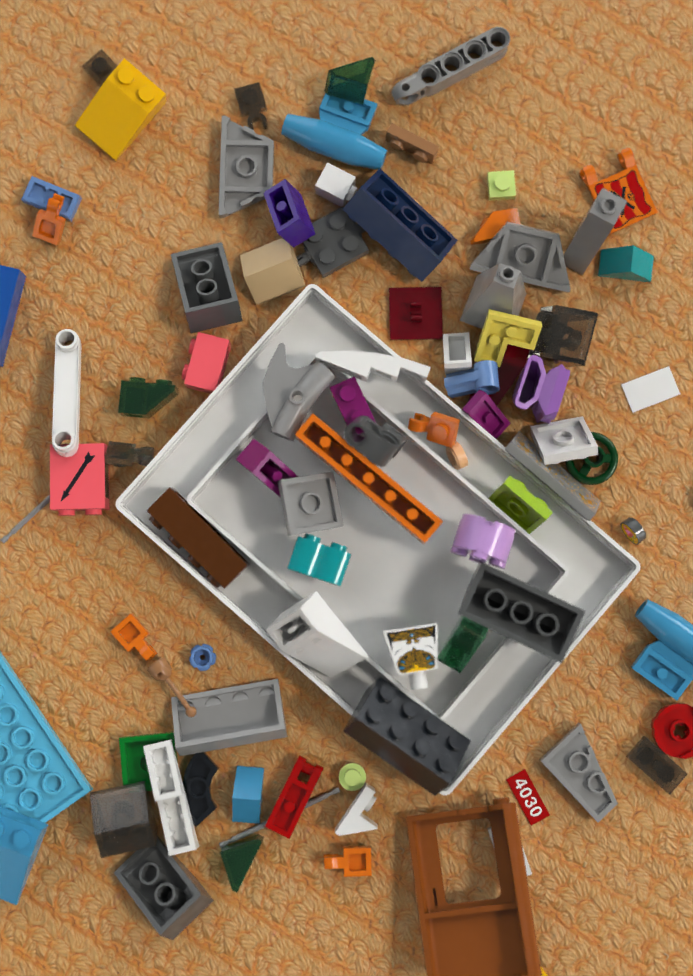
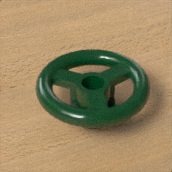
(601, 458)

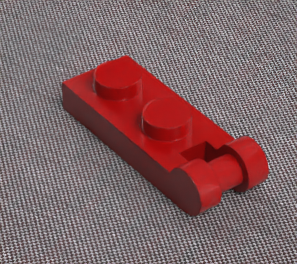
(293, 798)

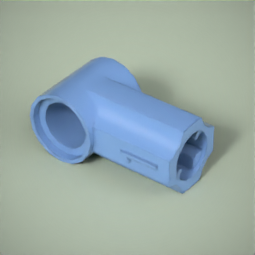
(482, 376)

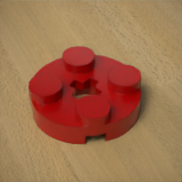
(664, 724)

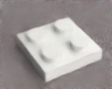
(564, 440)

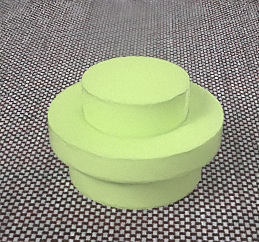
(352, 776)

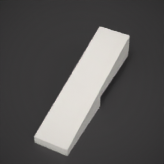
(171, 797)

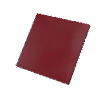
(415, 313)

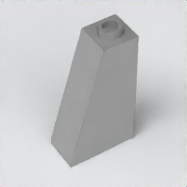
(593, 230)

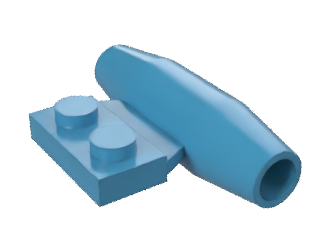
(338, 132)
(670, 658)

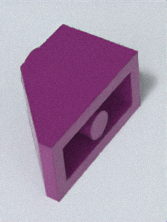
(264, 465)

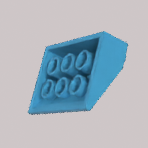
(19, 846)

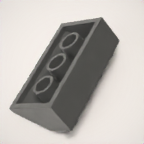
(520, 612)

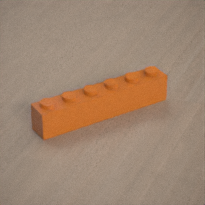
(368, 479)

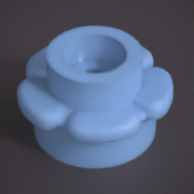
(197, 651)

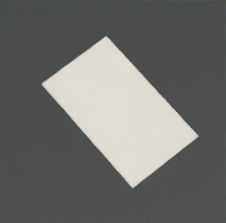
(650, 389)

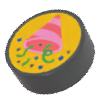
(633, 530)

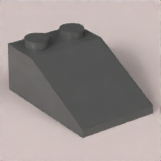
(206, 287)
(163, 889)

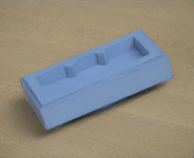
(40, 191)

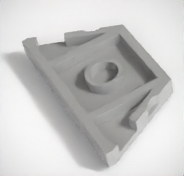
(244, 167)
(529, 250)

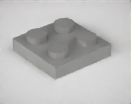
(310, 503)

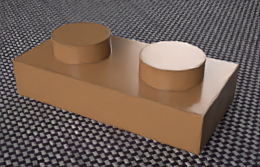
(401, 140)

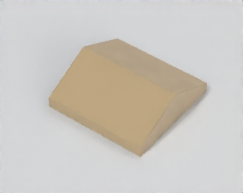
(271, 271)

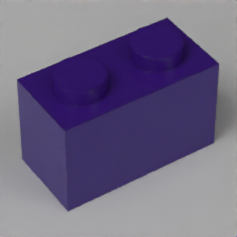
(289, 213)

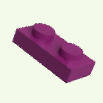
(351, 401)
(486, 414)

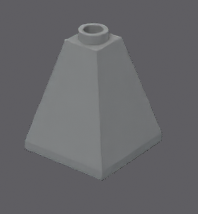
(494, 289)

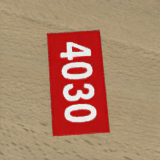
(528, 797)

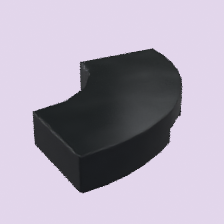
(197, 786)

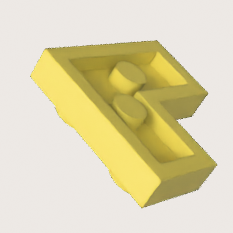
(502, 330)

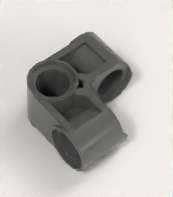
(379, 442)

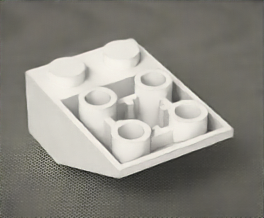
(316, 636)

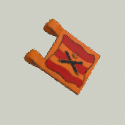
(625, 184)

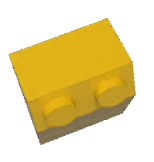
(121, 109)

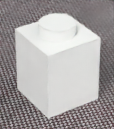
(336, 185)

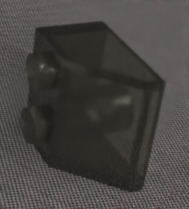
(564, 336)
(123, 819)

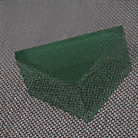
(350, 80)
(238, 859)

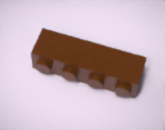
(197, 537)

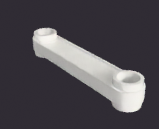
(66, 393)

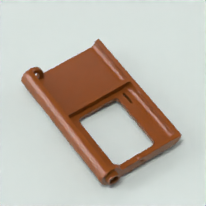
(477, 935)

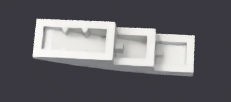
(362, 363)

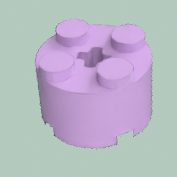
(483, 540)

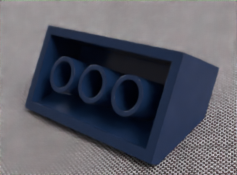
(400, 225)

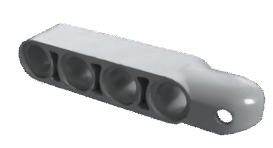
(416, 88)

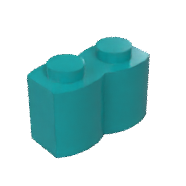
(319, 560)

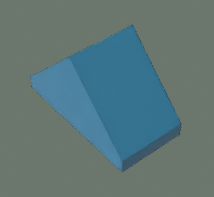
(247, 794)

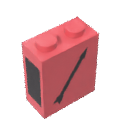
(79, 480)

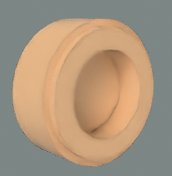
(457, 456)

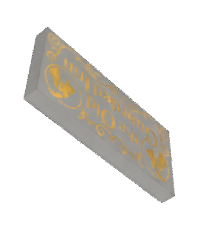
(553, 477)

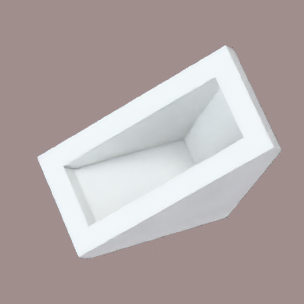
(457, 352)

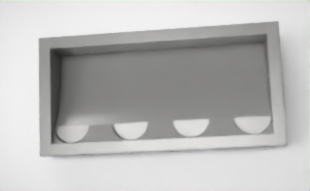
(229, 717)

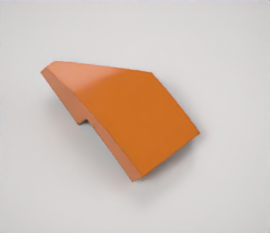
(493, 224)

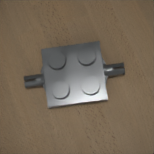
(335, 244)

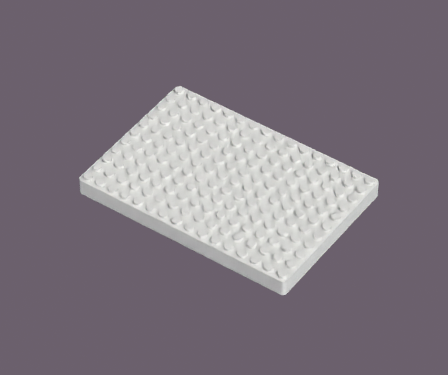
(390, 573)

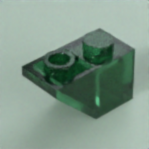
(144, 399)
(462, 644)

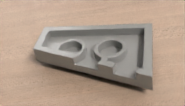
(579, 772)

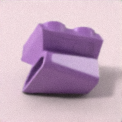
(540, 390)

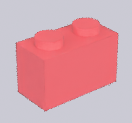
(206, 363)

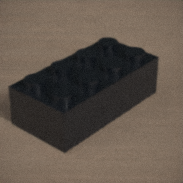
(407, 736)

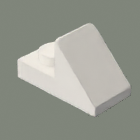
(353, 819)

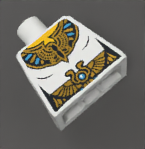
(414, 651)

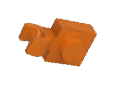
(48, 223)
(439, 427)
(132, 635)
(354, 861)

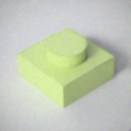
(501, 185)

